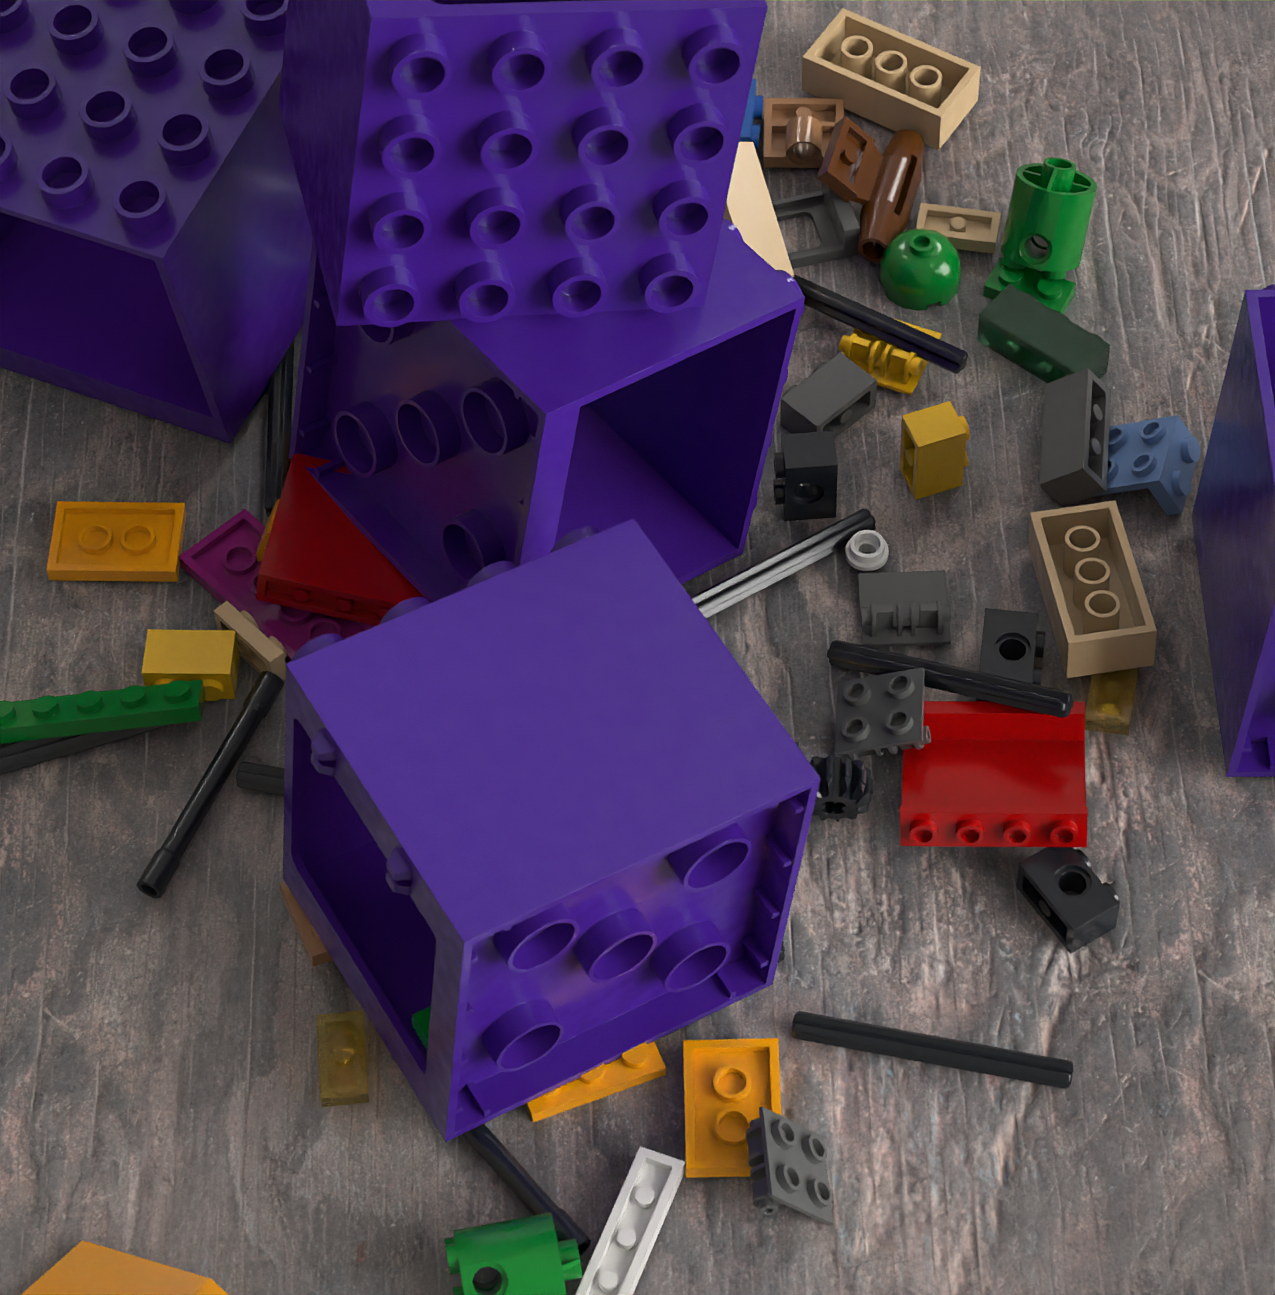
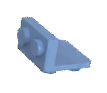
(1153, 456)

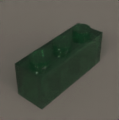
(1039, 337)

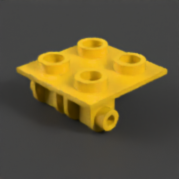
(884, 362)

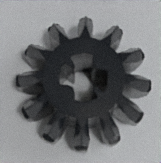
(843, 787)

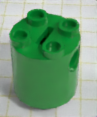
(1048, 217)
(522, 1252)

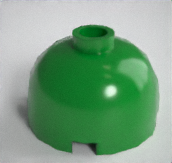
(920, 269)

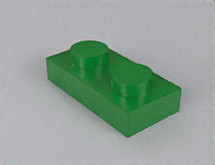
(1050, 292)

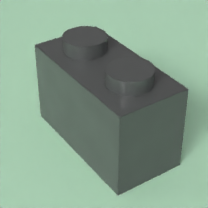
(829, 398)

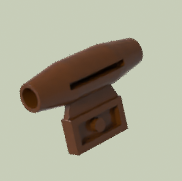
(880, 182)

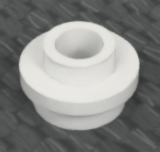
(870, 542)

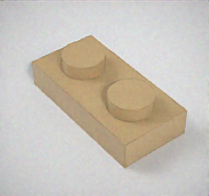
(962, 226)
(254, 646)

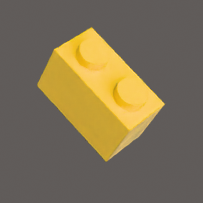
(933, 449)
(193, 656)

